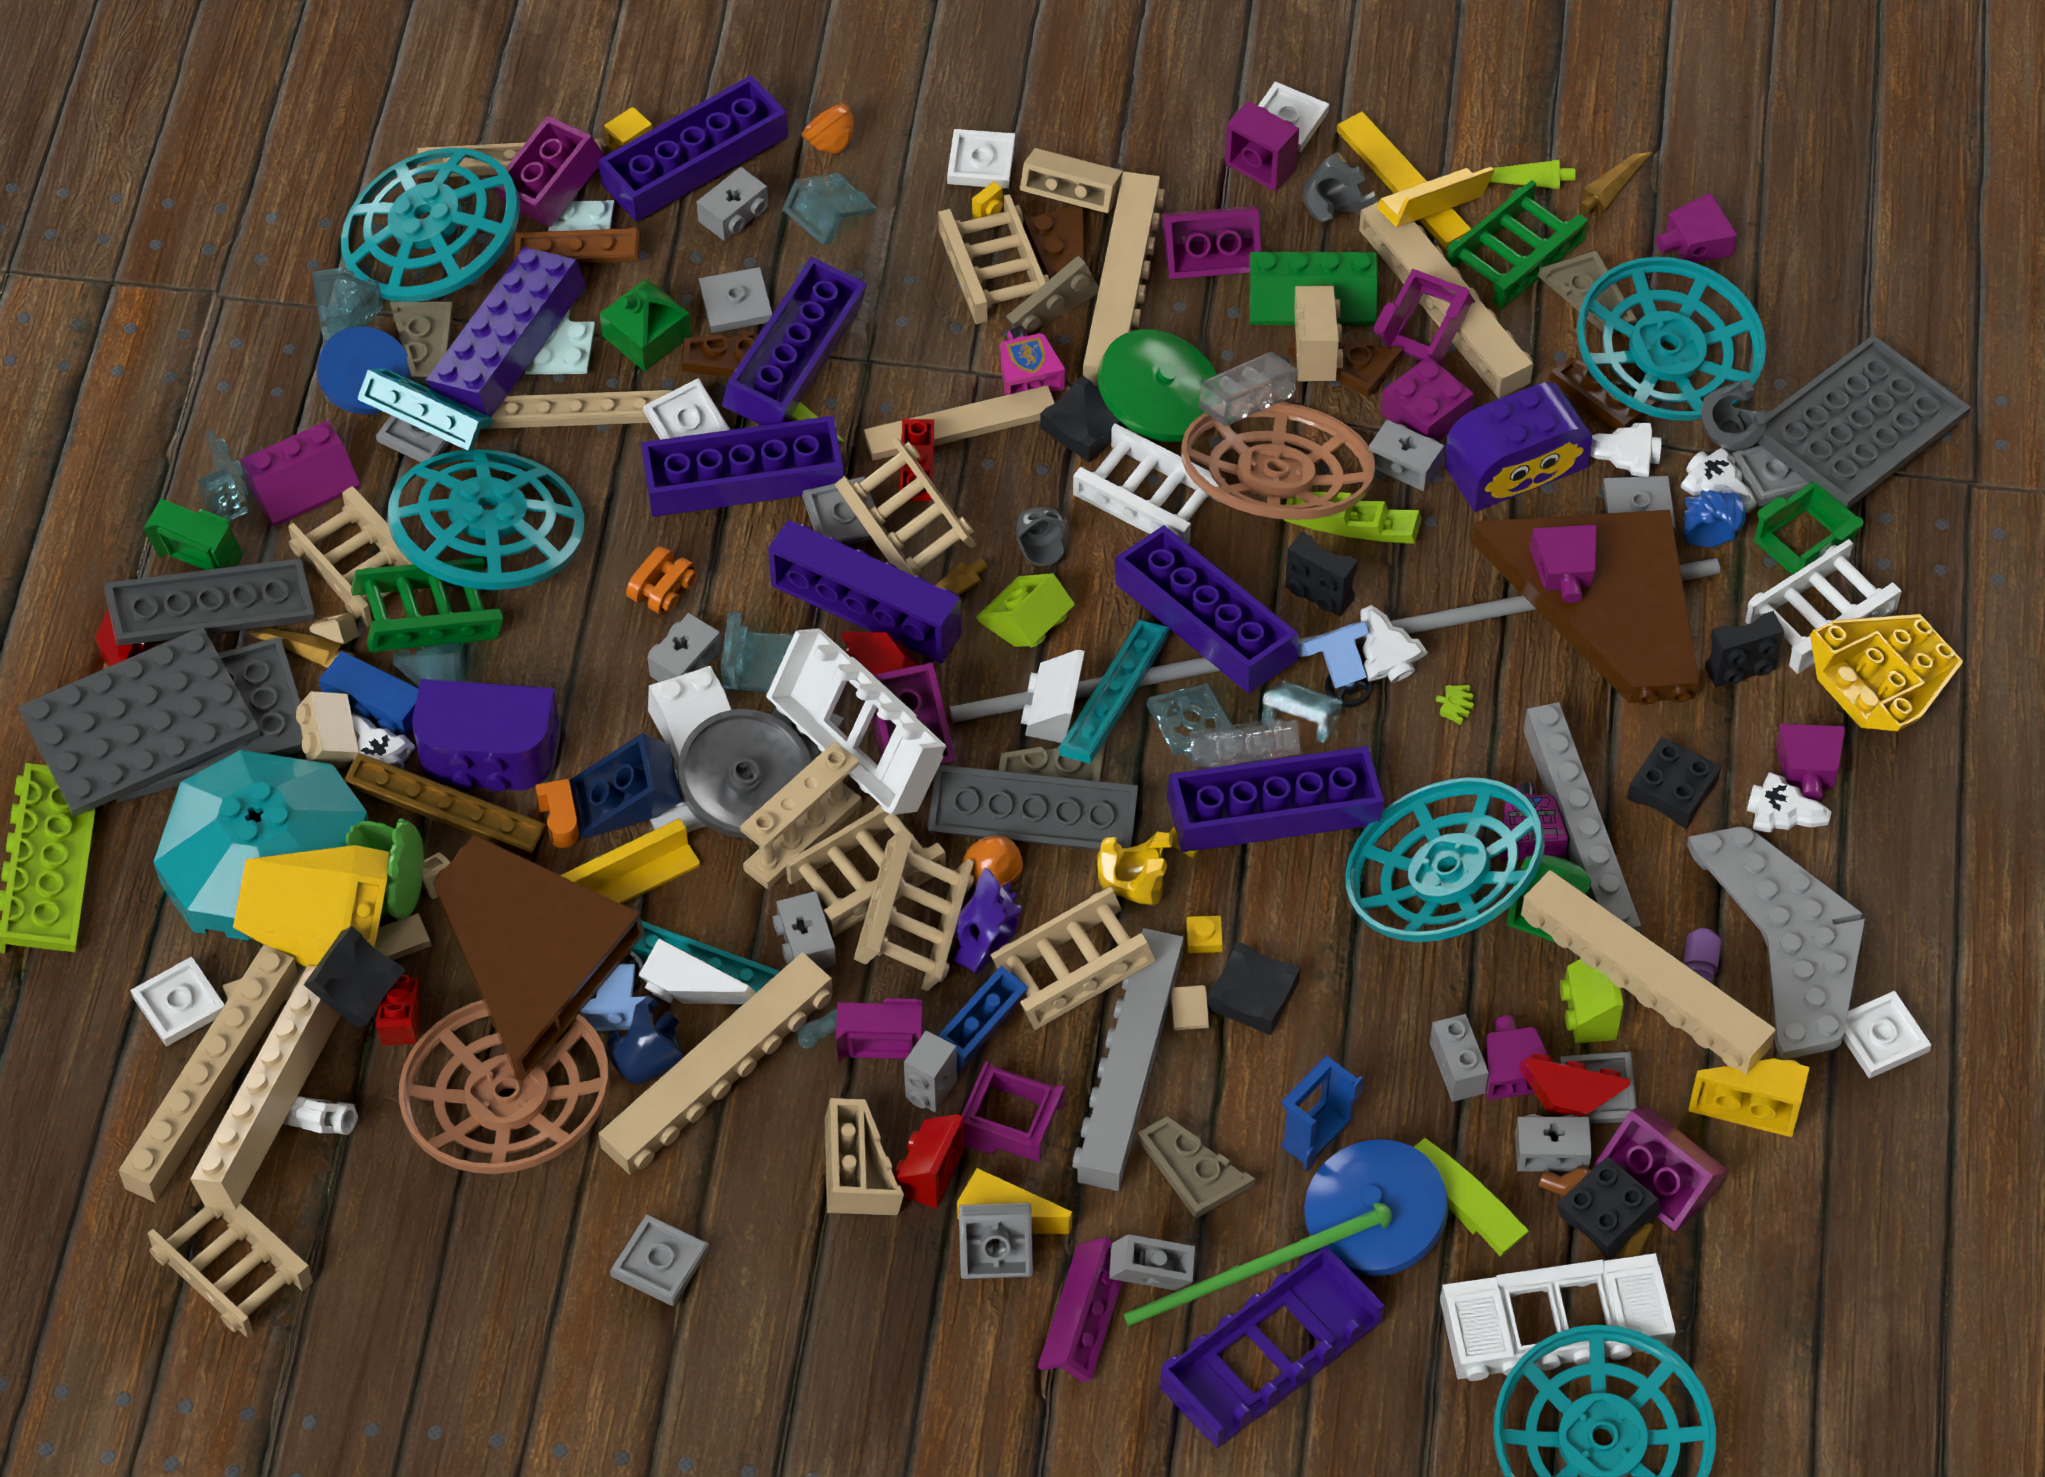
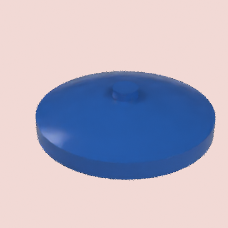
(1383, 1174)

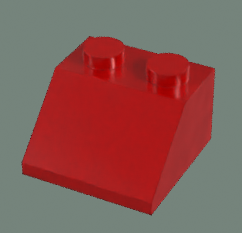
(931, 1159)

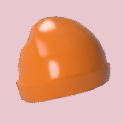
(831, 129)
(999, 856)

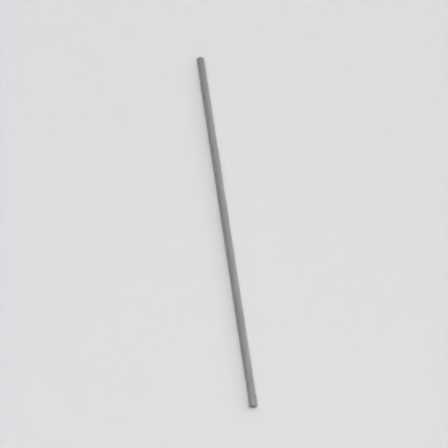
(1203, 666)

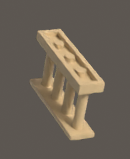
(971, 277)
(874, 518)
(373, 530)
(801, 814)
(853, 908)
(883, 913)
(1087, 981)
(265, 1247)

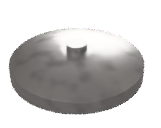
(736, 766)

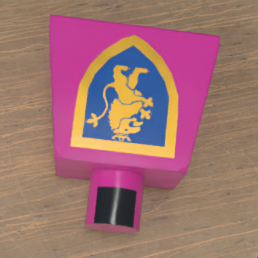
(1029, 363)

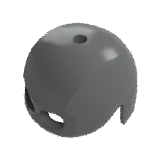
(1040, 535)

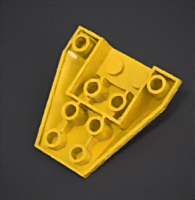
(1883, 668)
(310, 897)

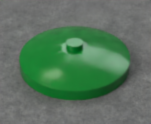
(1153, 383)

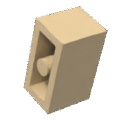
(327, 728)

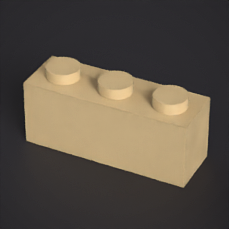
(1071, 180)

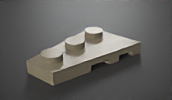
(1575, 278)
(1057, 296)
(423, 333)
(1050, 763)
(1191, 1168)

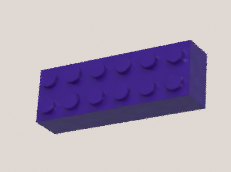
(693, 148)
(508, 330)
(794, 344)
(741, 465)
(865, 590)
(1206, 609)
(1274, 799)

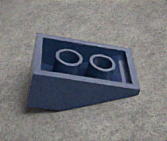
(625, 787)

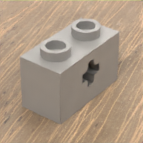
(732, 204)
(1406, 455)
(685, 649)
(804, 930)
(1459, 1057)
(930, 1071)
(1539, 1153)
(1152, 1262)

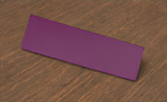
(1082, 1312)

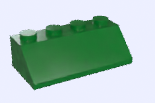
(1277, 273)

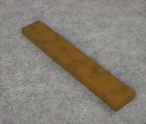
(445, 804)

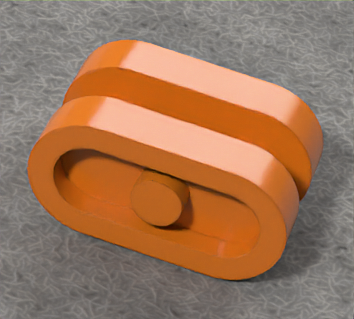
(661, 580)

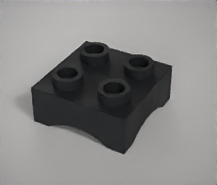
(1080, 420)
(1320, 575)
(1745, 650)
(1674, 781)
(353, 977)
(1253, 988)
(1608, 1207)

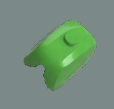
(404, 862)

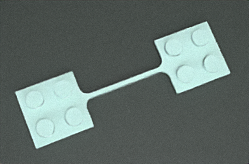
(571, 342)

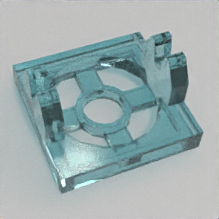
(1180, 701)
(1304, 704)

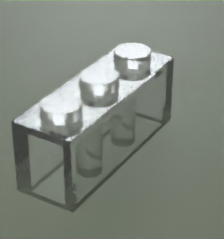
(1248, 388)
(1245, 742)

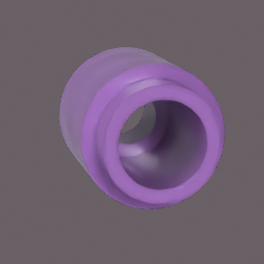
(1702, 952)

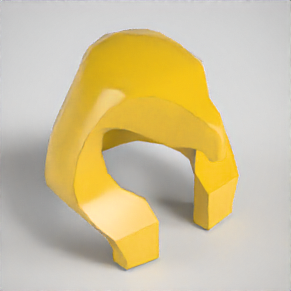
(1134, 871)

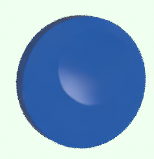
(346, 361)

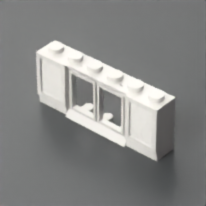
(807, 693)
(1485, 1330)

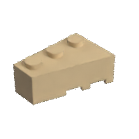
(1317, 333)
(856, 1166)

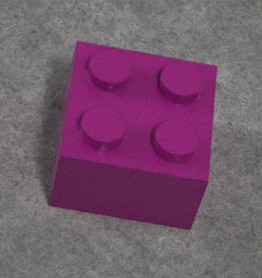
(1262, 145)
(1427, 400)

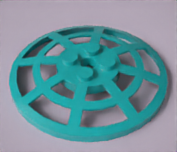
(433, 230)
(1672, 328)
(469, 517)
(1441, 854)
(1604, 1410)

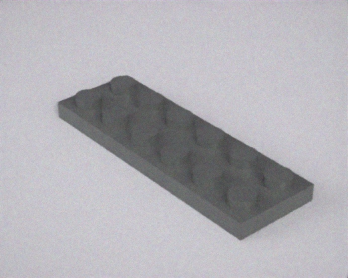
(210, 599)
(1031, 808)

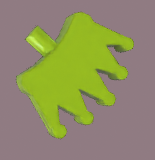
(1456, 703)

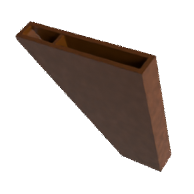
(1633, 613)
(531, 944)

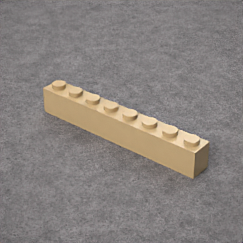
(1124, 265)
(1480, 336)
(1648, 972)
(716, 1064)
(208, 1074)
(264, 1098)

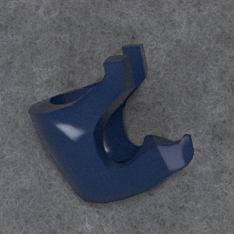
(645, 1049)

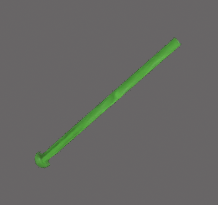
(1380, 1215)

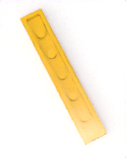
(1397, 173)

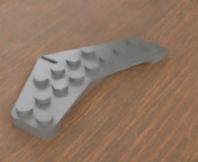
(1807, 930)

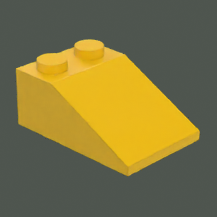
(1762, 1099)

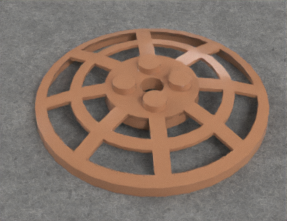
(1278, 469)
(489, 1108)

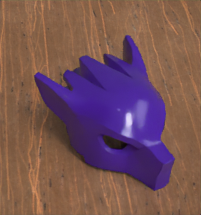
(991, 917)

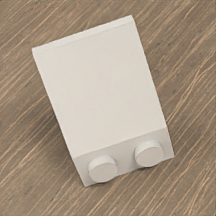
(1053, 697)
(684, 703)
(682, 977)

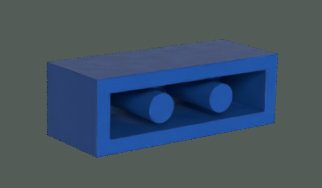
(372, 693)
(984, 1015)

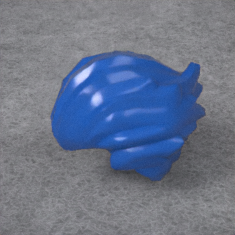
(1713, 518)

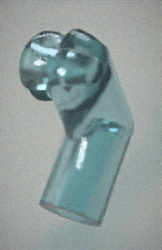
(817, 1030)

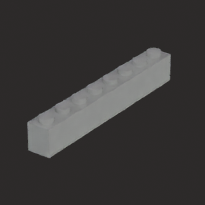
(1567, 783)
(1128, 1065)

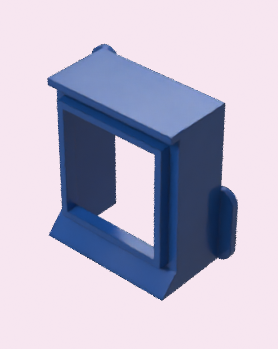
(1313, 1131)

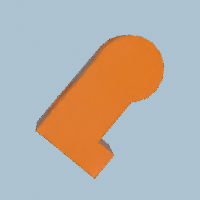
(562, 821)

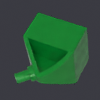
(645, 324)
(1566, 870)

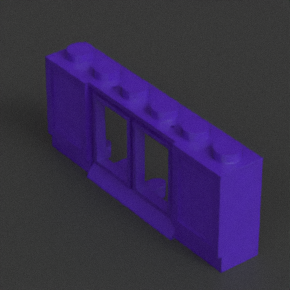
(1324, 1300)

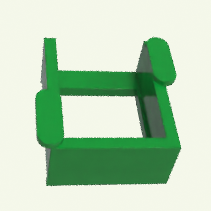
(1822, 507)
(192, 537)

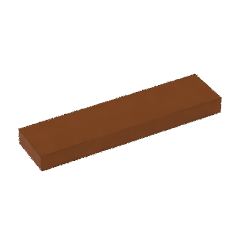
(584, 245)

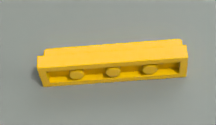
(1434, 196)
(639, 864)

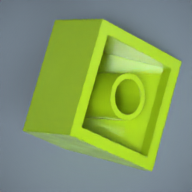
(1027, 609)
(1592, 1003)

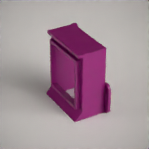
(1397, 315)
(879, 1029)
(990, 1136)

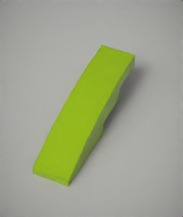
(1365, 521)
(1474, 1202)

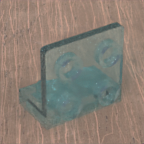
(822, 202)
(223, 489)
(750, 657)

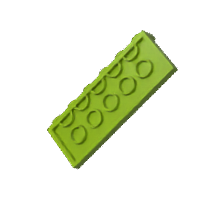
(45, 866)

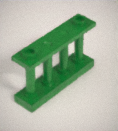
(1525, 273)
(423, 630)

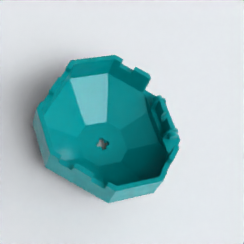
(210, 838)

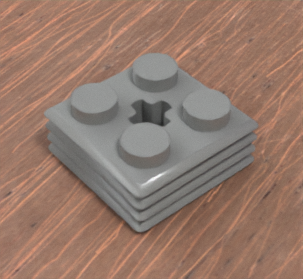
(995, 1221)

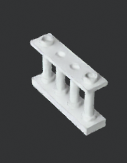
(1129, 507)
(1878, 602)

